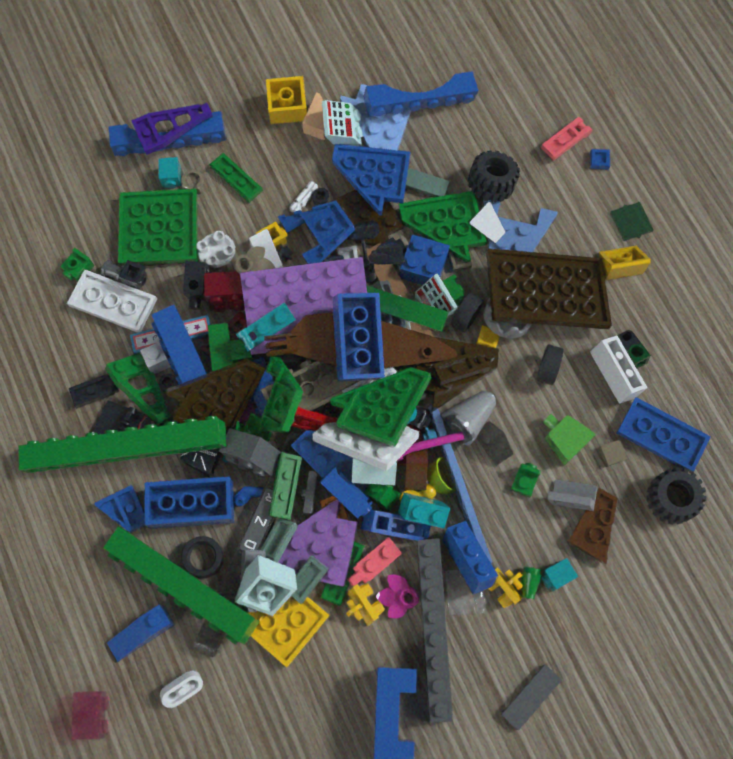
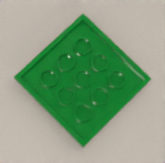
(158, 226)

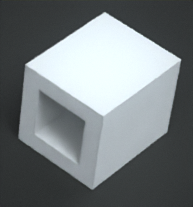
(155, 358)

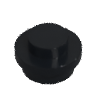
(284, 252)

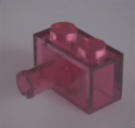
(89, 715)

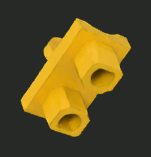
(511, 594)
(360, 605)

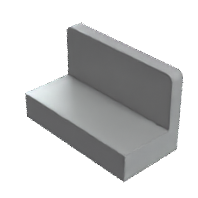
(573, 495)

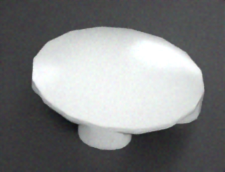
(216, 249)

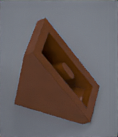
(416, 470)

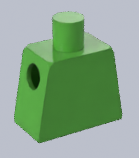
(566, 437)

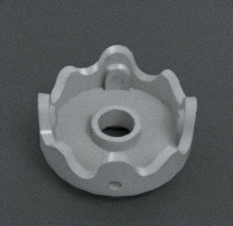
(504, 329)

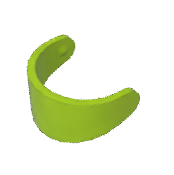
(435, 479)

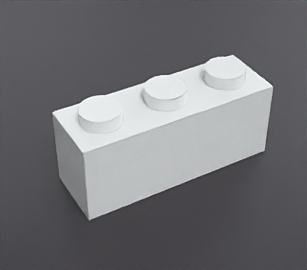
(618, 369)

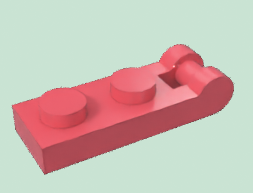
(566, 138)

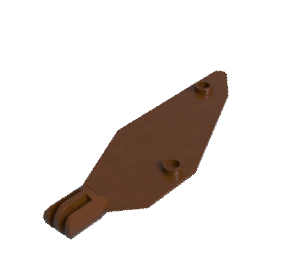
(316, 340)

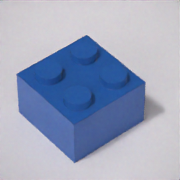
(423, 260)

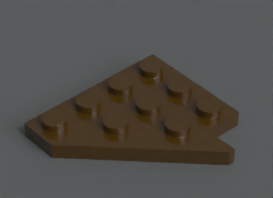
(360, 211)

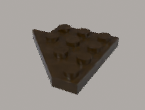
(448, 391)
(218, 393)

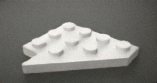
(364, 448)

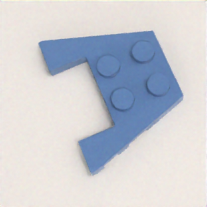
(520, 235)

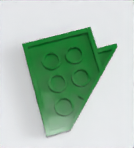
(445, 221)
(383, 406)

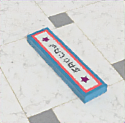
(196, 328)

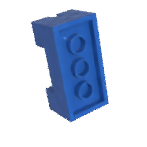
(389, 686)

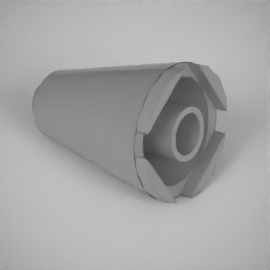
(469, 416)

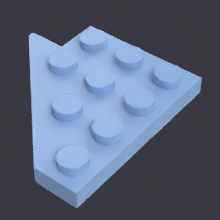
(381, 131)

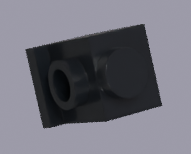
(136, 277)

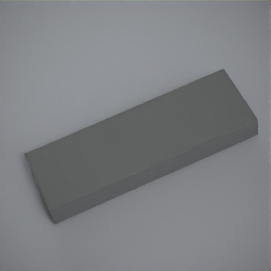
(531, 697)

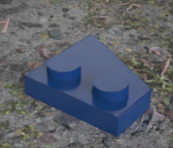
(124, 509)

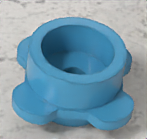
(429, 434)

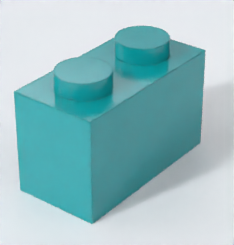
(423, 510)

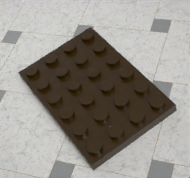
(547, 289)

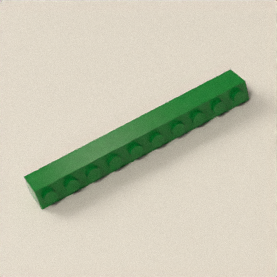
(123, 445)

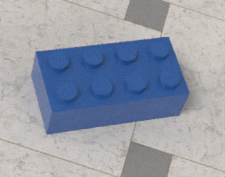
(358, 336)
(177, 344)
(189, 502)

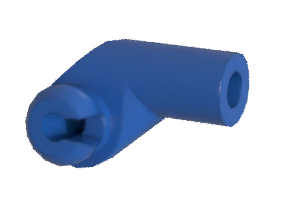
(246, 494)

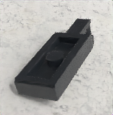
(93, 390)

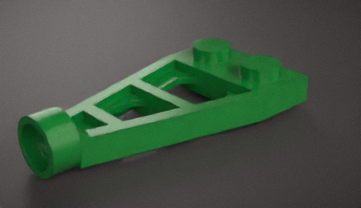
(134, 366)

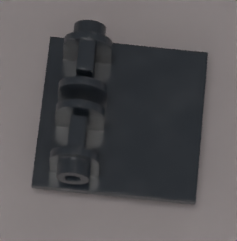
(117, 418)

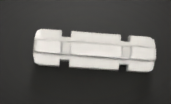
(303, 197)

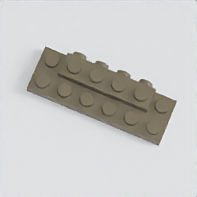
(317, 382)

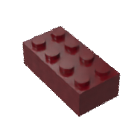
(224, 291)

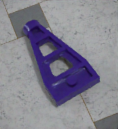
(148, 134)

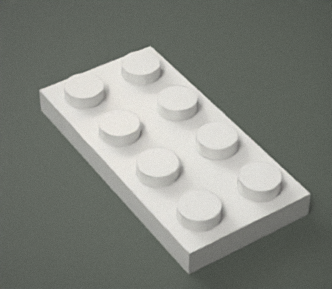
(112, 301)

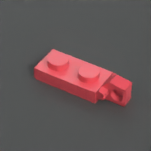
(374, 562)

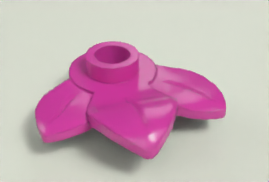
(394, 596)

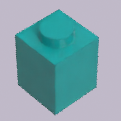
(169, 172)
(559, 575)

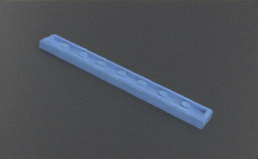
(458, 481)

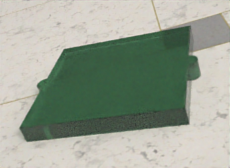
(631, 221)

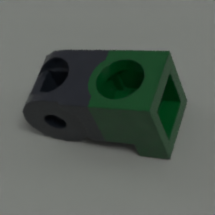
(634, 348)

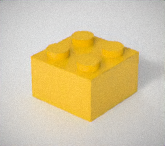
(286, 99)

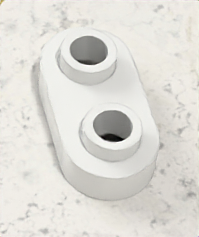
(182, 689)

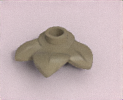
(255, 260)

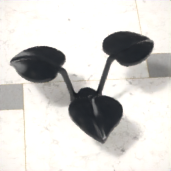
(384, 254)

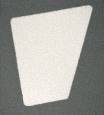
(488, 223)

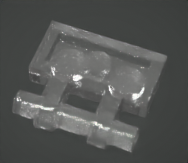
(458, 595)

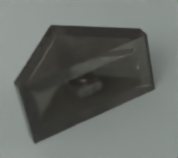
(494, 443)

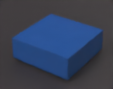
(600, 159)

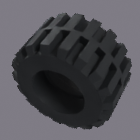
(493, 176)
(691, 489)

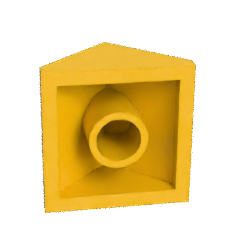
(624, 262)

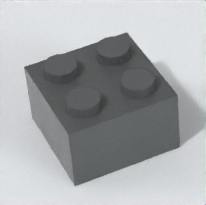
(250, 453)

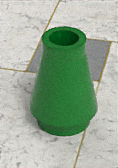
(530, 581)

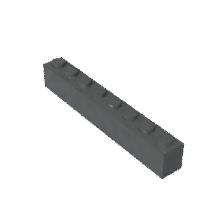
(434, 631)

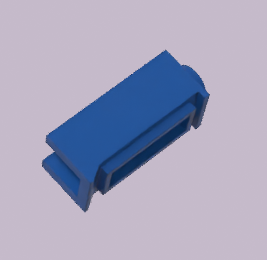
(347, 492)

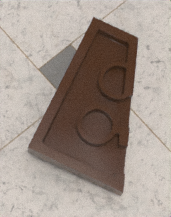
(595, 527)

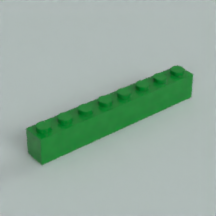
(183, 586)

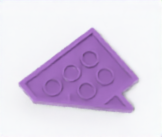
(327, 540)

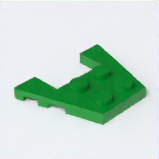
(281, 404)

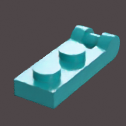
(267, 325)

